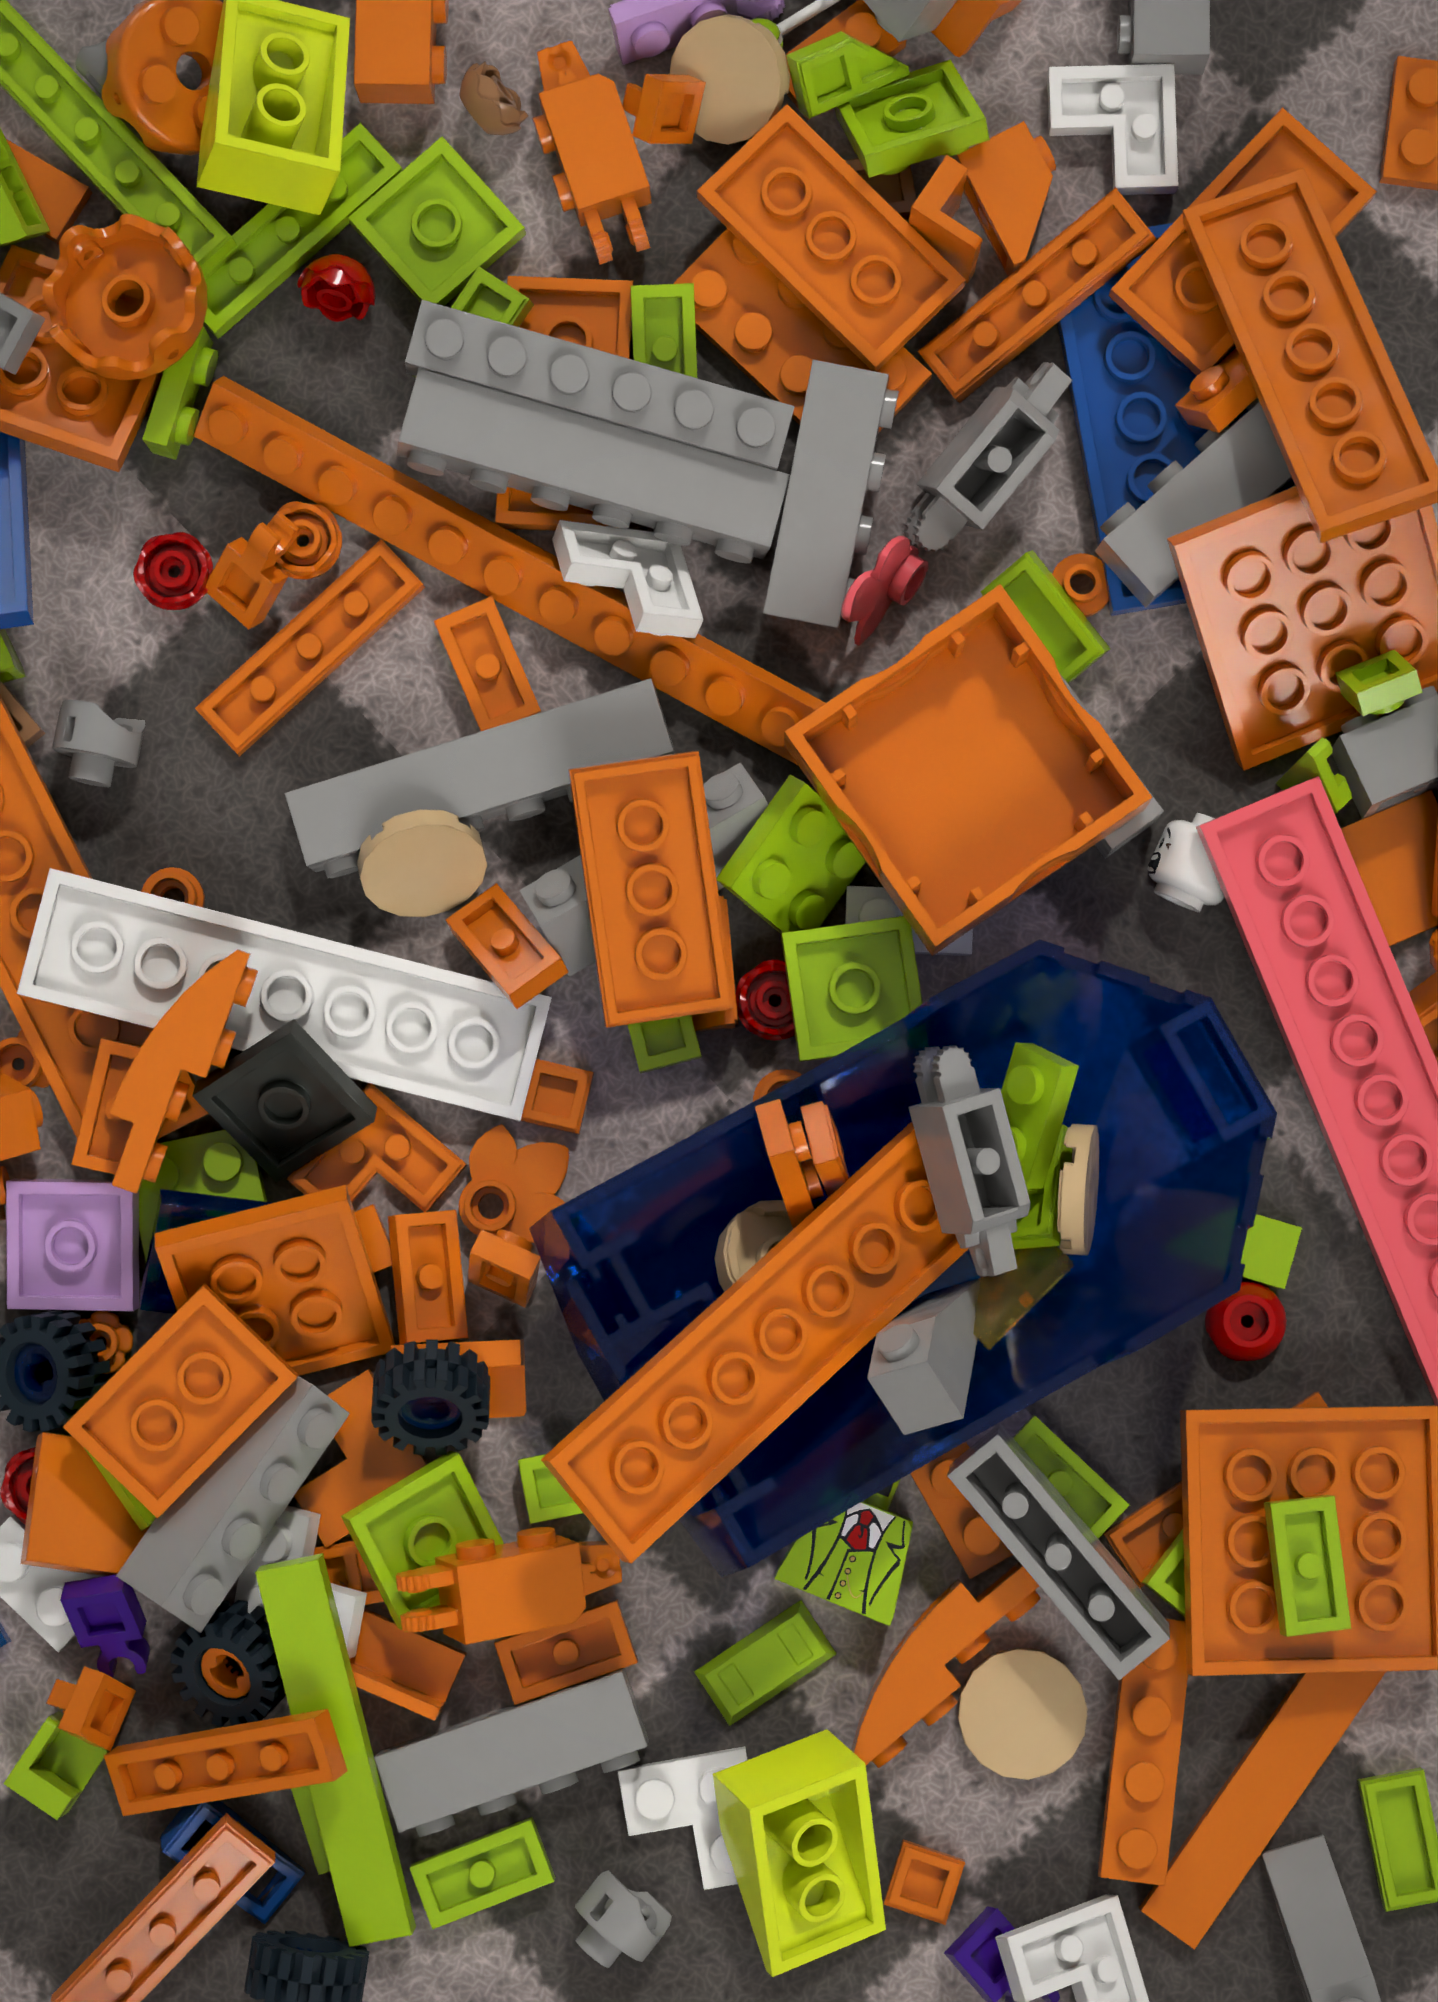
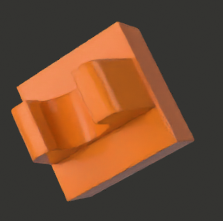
(665, 108)
(92, 1707)

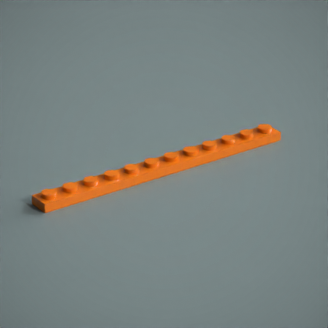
(496, 563)

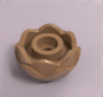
(490, 102)

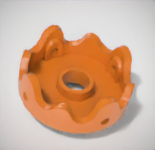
(143, 74)
(100, 267)

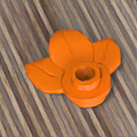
(520, 1177)

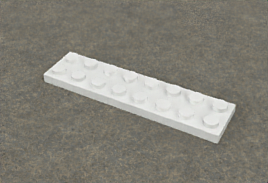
(368, 1010)

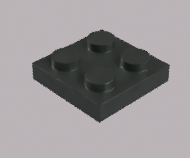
(285, 1101)

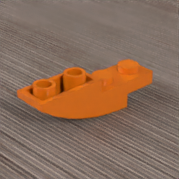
(186, 1039)
(915, 1677)

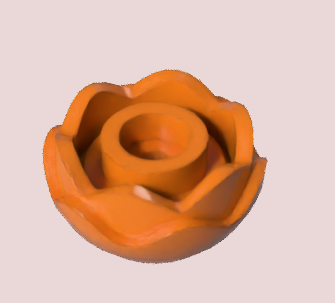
(324, 541)

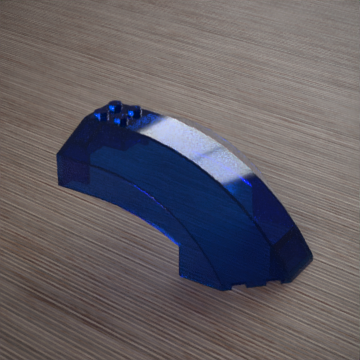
(1173, 1212)

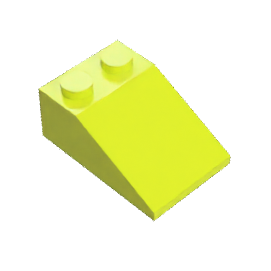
(275, 104)
(802, 1849)

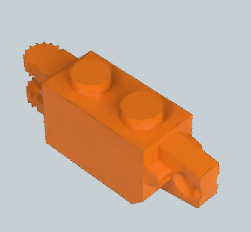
(593, 146)
(509, 1586)

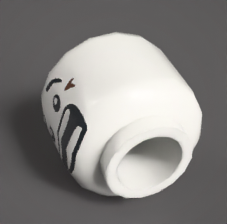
(1183, 867)

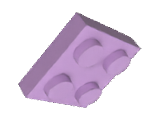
(71, 1245)

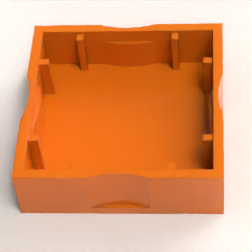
(966, 770)

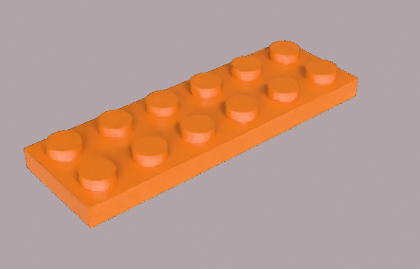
(1313, 355)

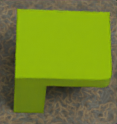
(54, 1768)

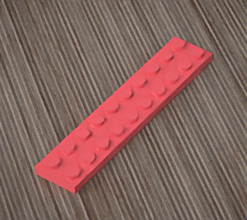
(1344, 1029)

